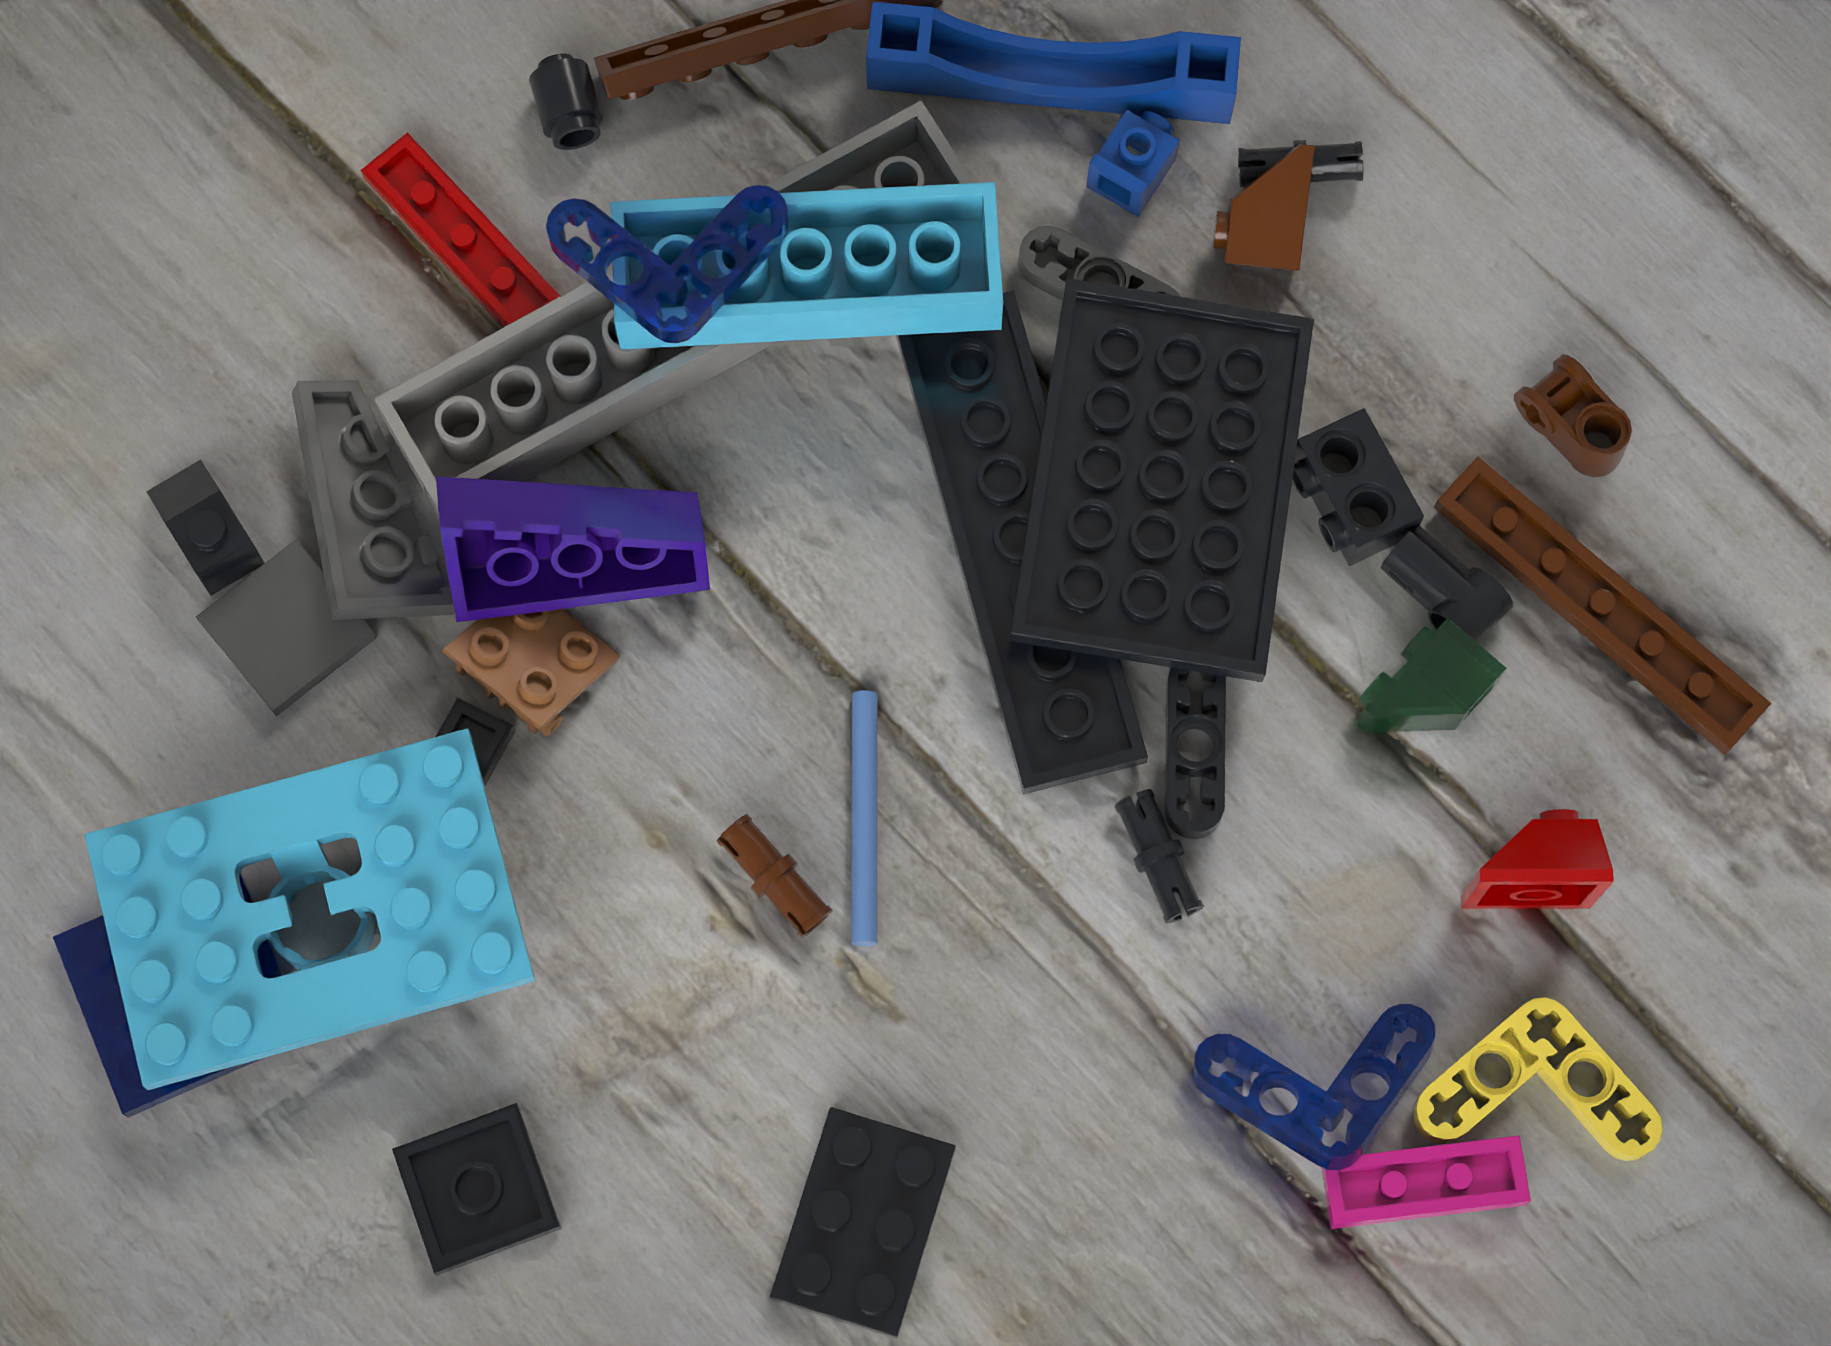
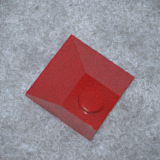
(1545, 866)

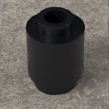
(566, 101)

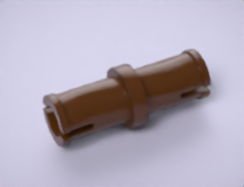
(774, 875)

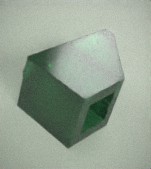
(1436, 687)

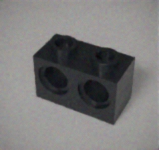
(1370, 483)

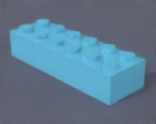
(844, 269)

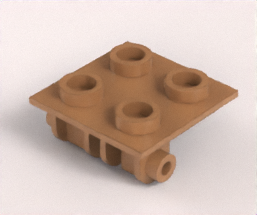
(532, 663)

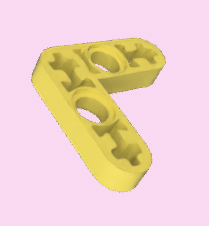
(1531, 1058)

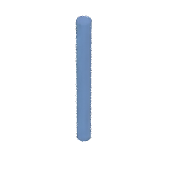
(864, 818)

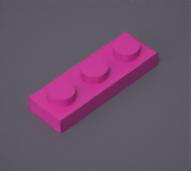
(1428, 1182)

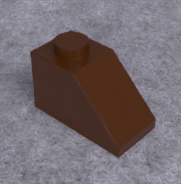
(1269, 215)

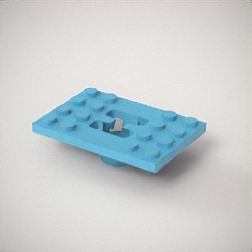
(192, 942)

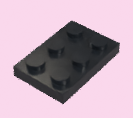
(863, 1222)

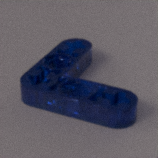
(664, 281)
(1315, 1106)

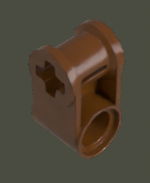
(1566, 408)

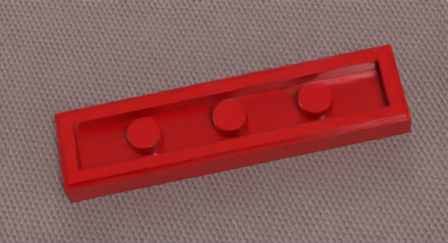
(457, 232)

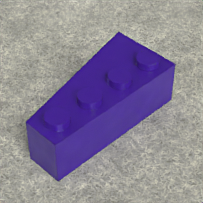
(565, 545)

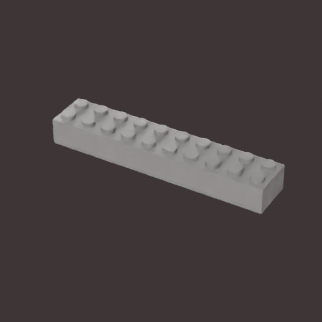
(560, 373)

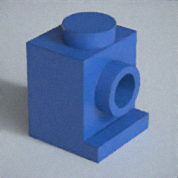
(1132, 178)

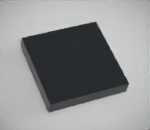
(476, 1189)

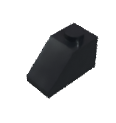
(205, 527)

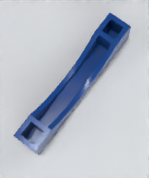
(948, 57)

